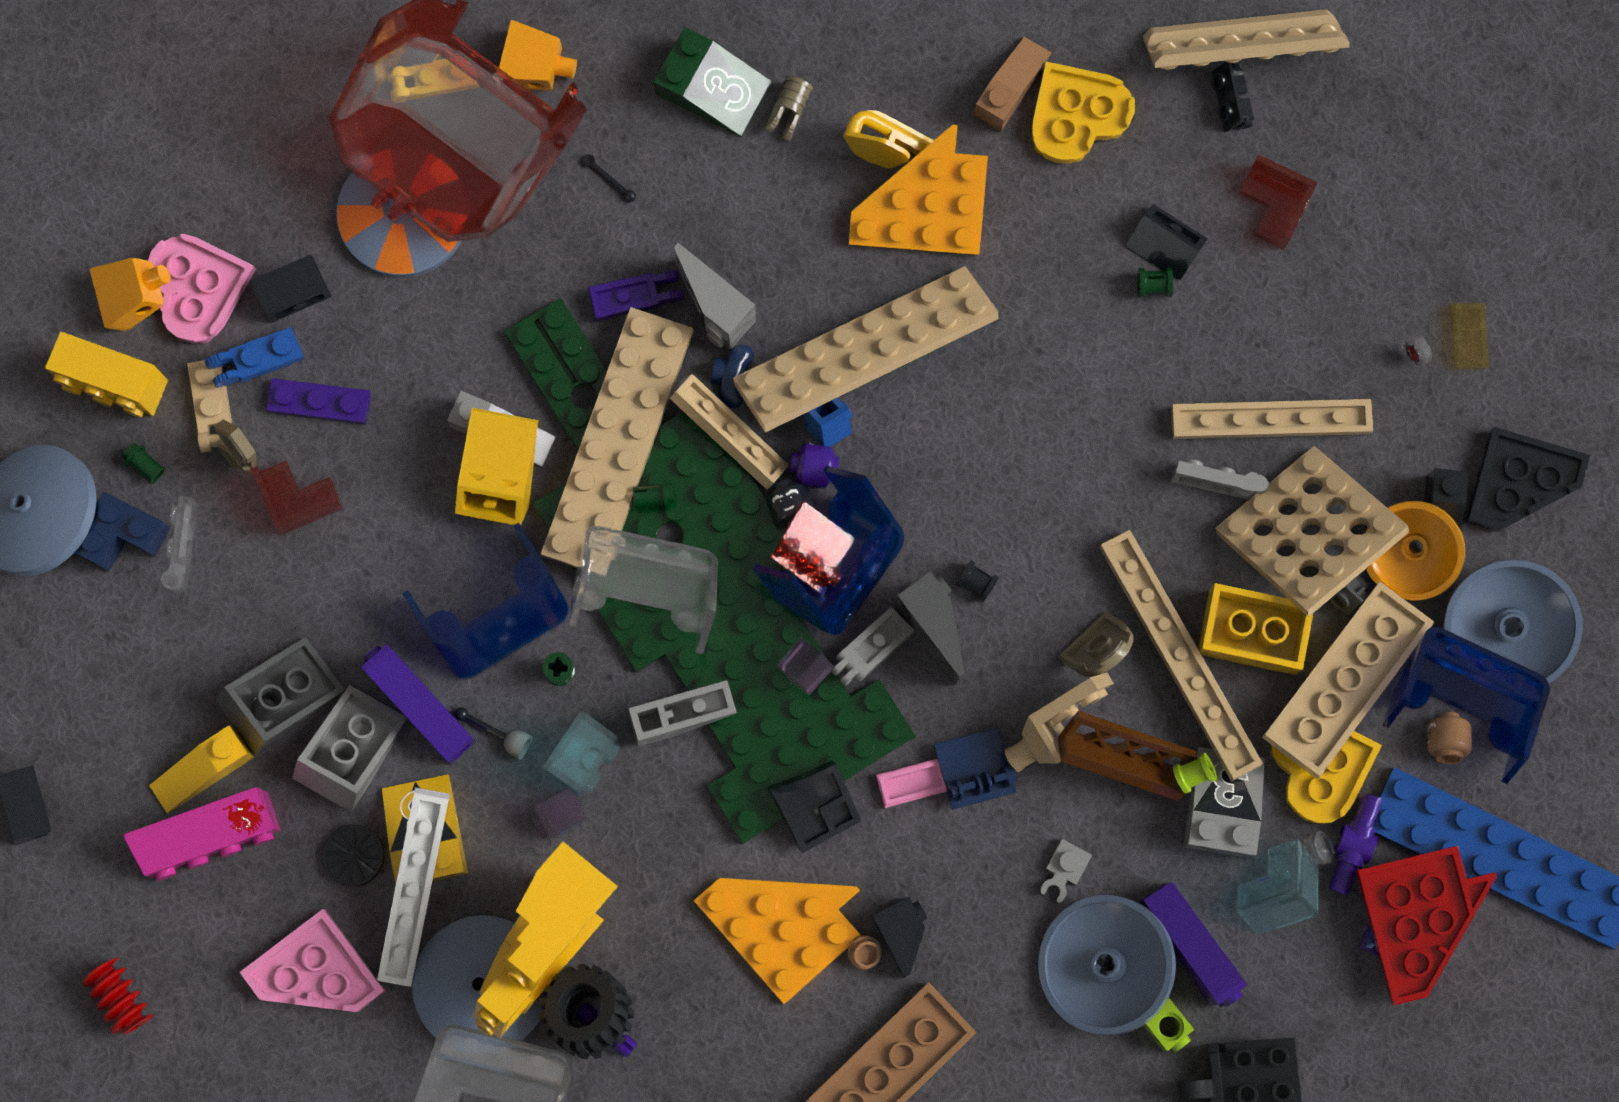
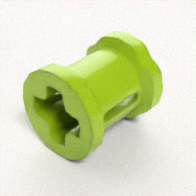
(1194, 773)

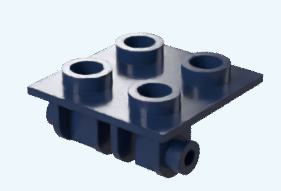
(975, 768)

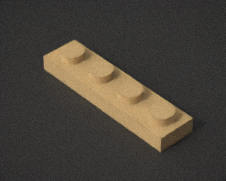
(729, 431)

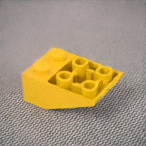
(497, 467)

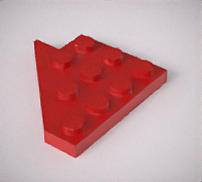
(1419, 916)

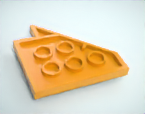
(927, 203)
(781, 927)

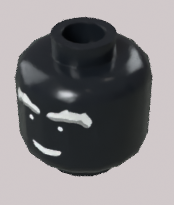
(786, 500)

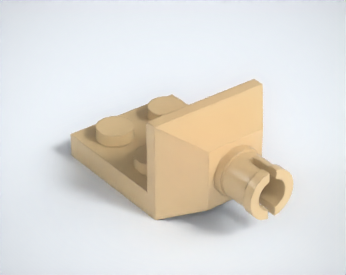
(1045, 725)

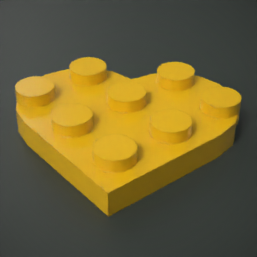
(1076, 110)
(1336, 789)

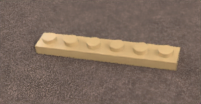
(1271, 419)

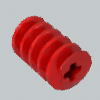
(116, 998)

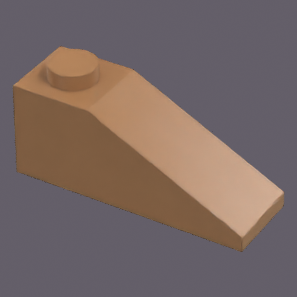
(1011, 84)

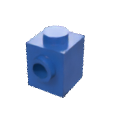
(829, 422)

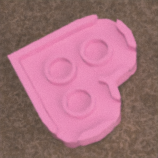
(201, 287)

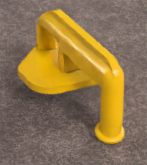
(885, 151)

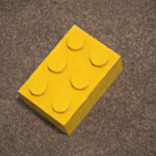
(106, 375)
(1254, 629)

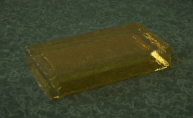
(1469, 336)

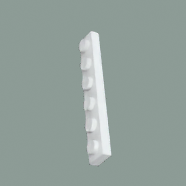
(413, 886)

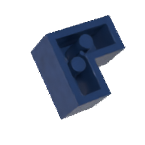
(118, 524)

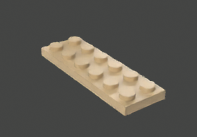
(1348, 680)

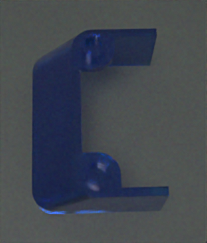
(875, 545)
(502, 629)
(1479, 684)

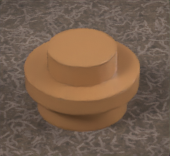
(864, 952)

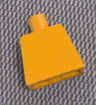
(534, 57)
(128, 291)

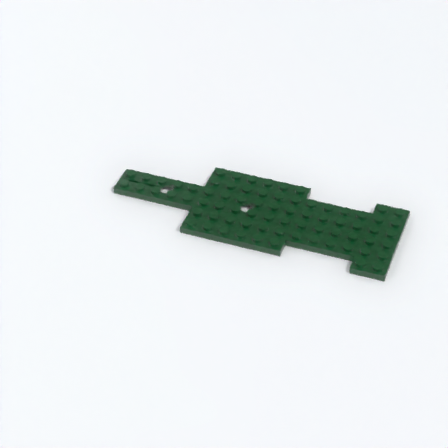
(721, 510)

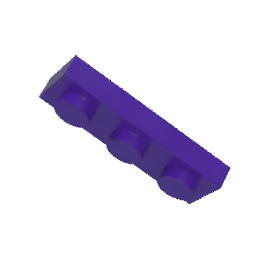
(318, 401)

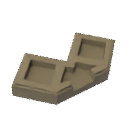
(235, 447)

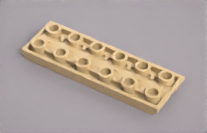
(1244, 38)

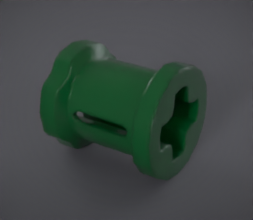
(1154, 282)
(552, 661)

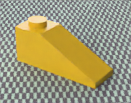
(201, 768)

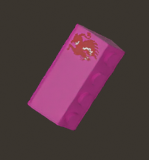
(204, 833)

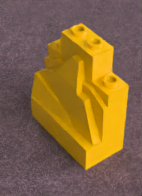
(551, 929)

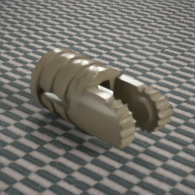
(790, 102)

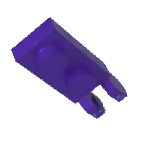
(638, 292)

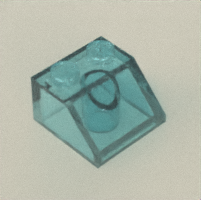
(582, 754)

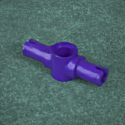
(1355, 844)

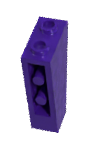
(417, 703)
(1195, 947)

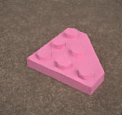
(314, 969)

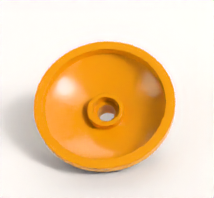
(1428, 570)

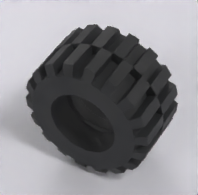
(568, 993)

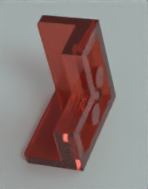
(1283, 193)
(289, 505)

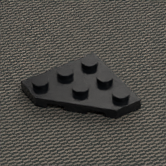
(1521, 478)

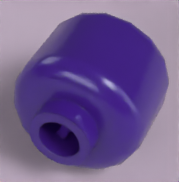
(810, 463)

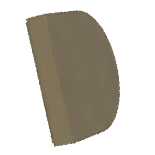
(1098, 647)

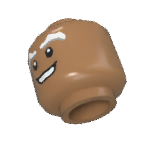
(1449, 738)

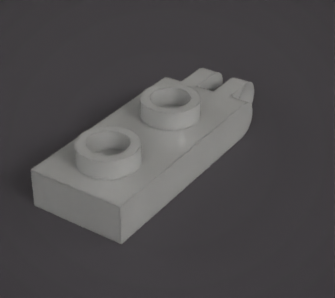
(873, 646)

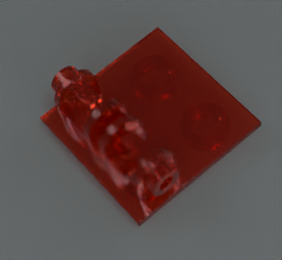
(813, 548)

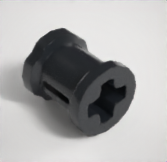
(977, 581)

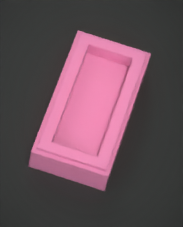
(911, 783)

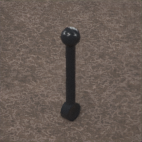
(589, 162)

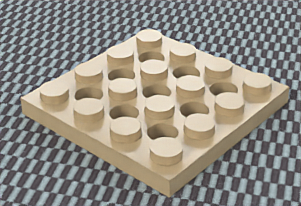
(1334, 571)

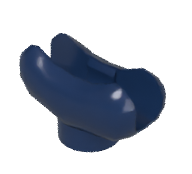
(724, 370)

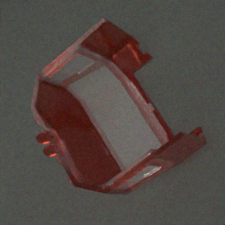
(445, 125)

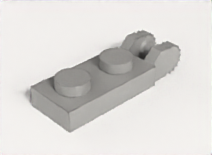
(1218, 480)

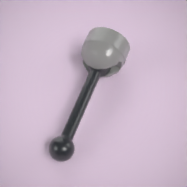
(515, 742)

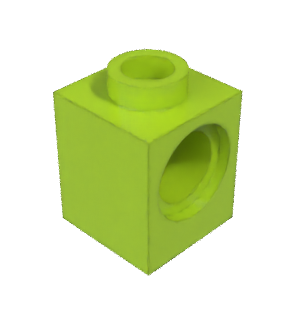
(1183, 1028)

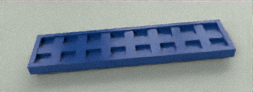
(1525, 866)

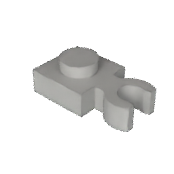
(1066, 865)

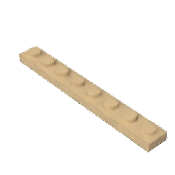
(1181, 655)

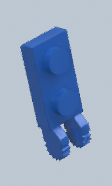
(256, 357)

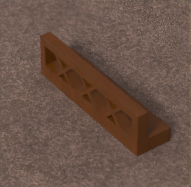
(1119, 760)

